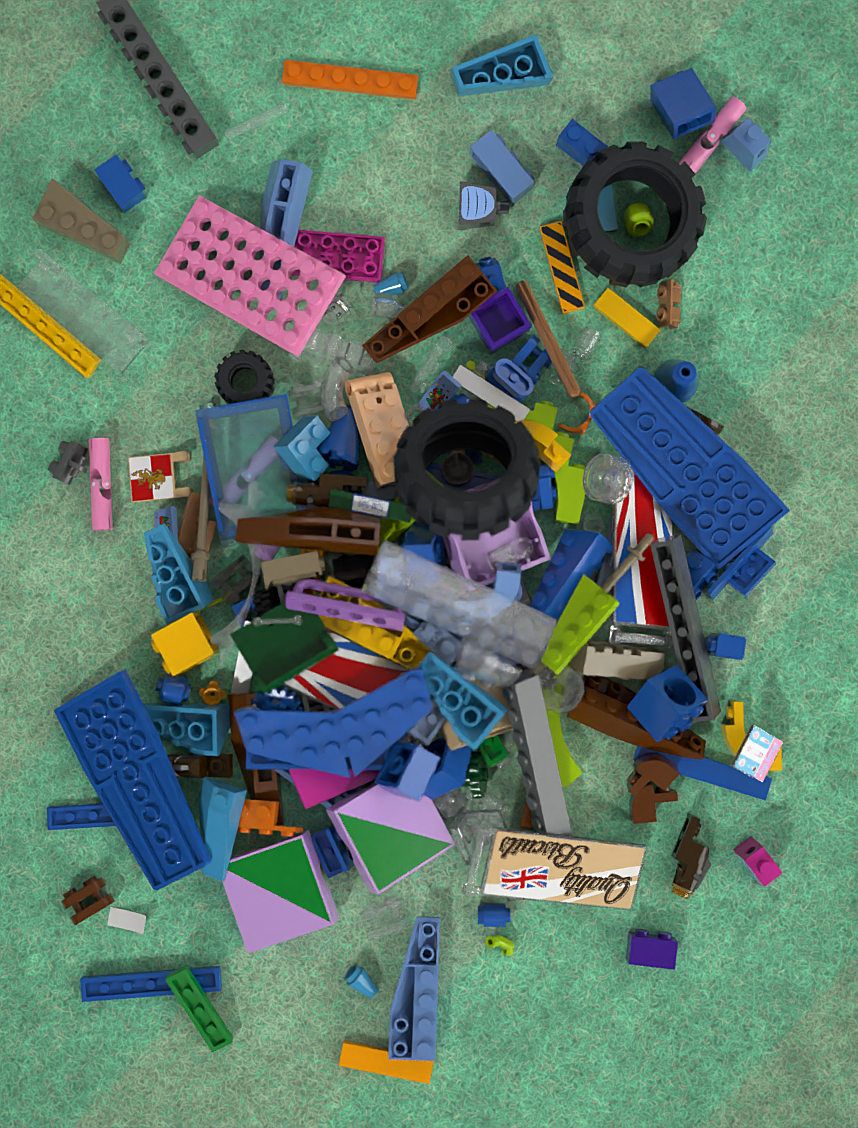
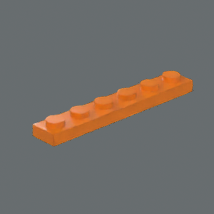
(350, 79)

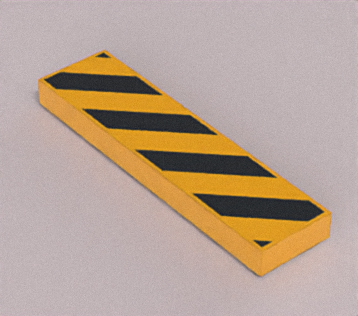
(561, 267)

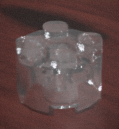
(570, 694)

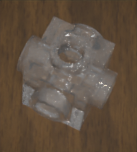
(450, 803)

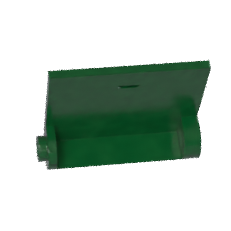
(283, 649)

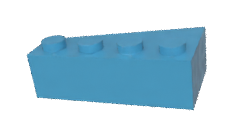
(504, 69)

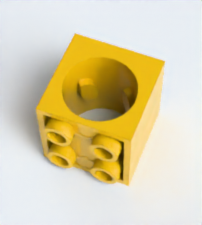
(184, 644)

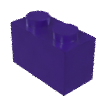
(651, 949)

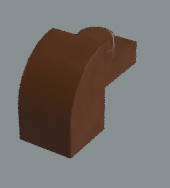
(654, 768)
(643, 805)

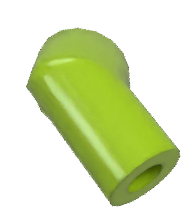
(501, 941)

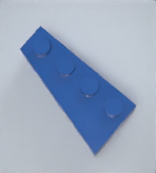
(575, 555)

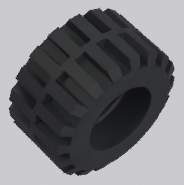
(241, 361)

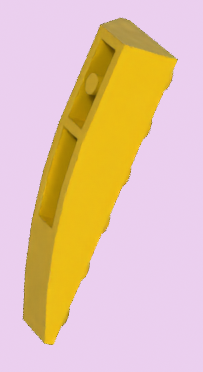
(393, 644)

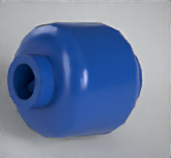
(173, 689)

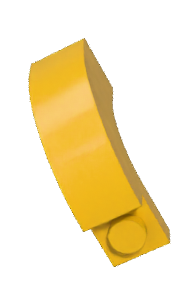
(549, 450)
(735, 734)

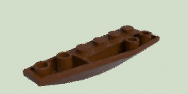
(435, 310)
(313, 529)
(606, 710)
(261, 784)

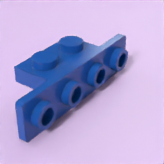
(746, 570)

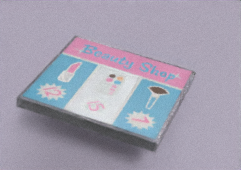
(757, 753)

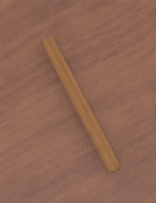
(548, 339)

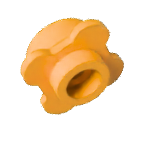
(212, 699)

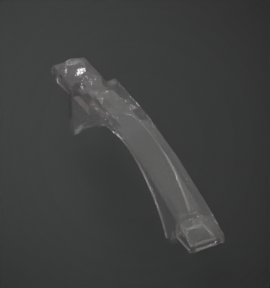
(234, 512)

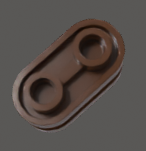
(73, 899)

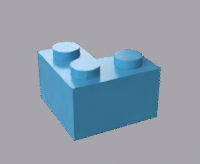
(300, 446)

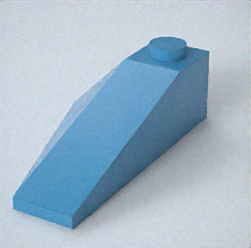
(173, 576)
(465, 704)
(193, 726)
(219, 819)

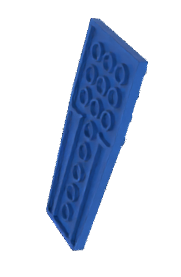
(687, 467)
(134, 778)

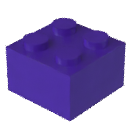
(500, 320)

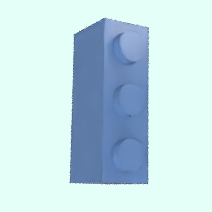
(502, 167)

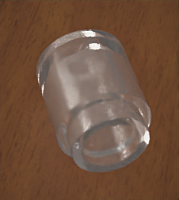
(586, 344)
(409, 412)

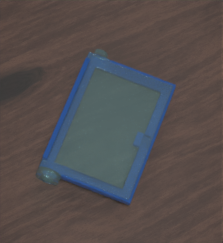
(240, 449)

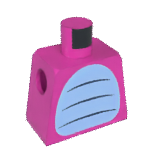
(758, 862)

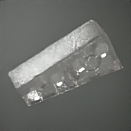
(325, 348)

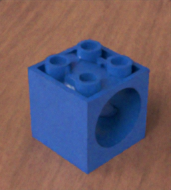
(667, 704)

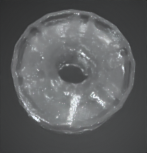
(607, 478)

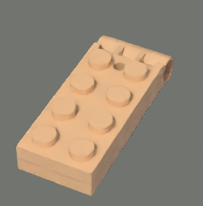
(379, 421)

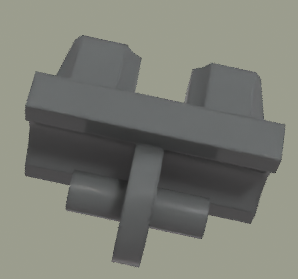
(70, 462)

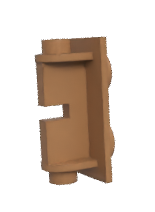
(668, 293)

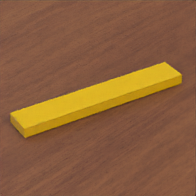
(47, 329)

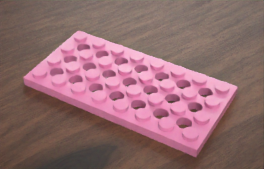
(262, 270)

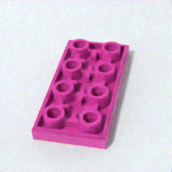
(351, 254)
(320, 786)

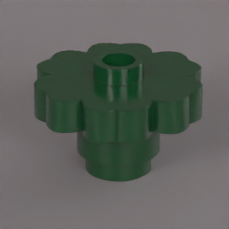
(477, 775)

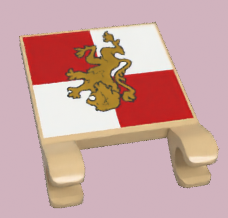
(154, 477)

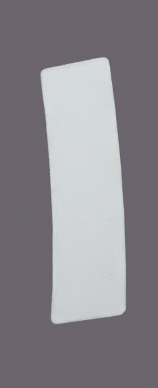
(126, 920)

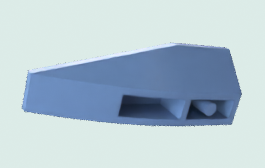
(284, 203)
(415, 999)

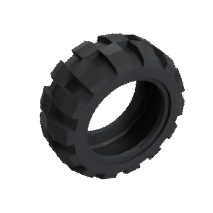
(664, 176)
(466, 427)

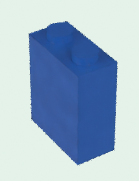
(682, 103)

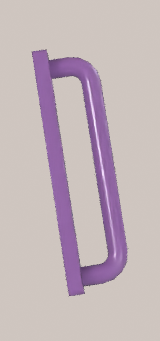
(343, 610)

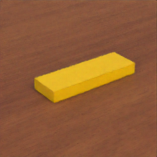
(626, 318)

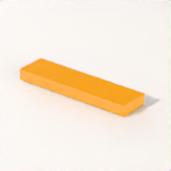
(376, 1060)

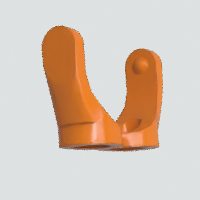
(582, 428)

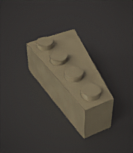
(73, 220)
(618, 660)

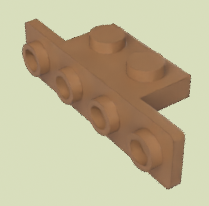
(189, 526)

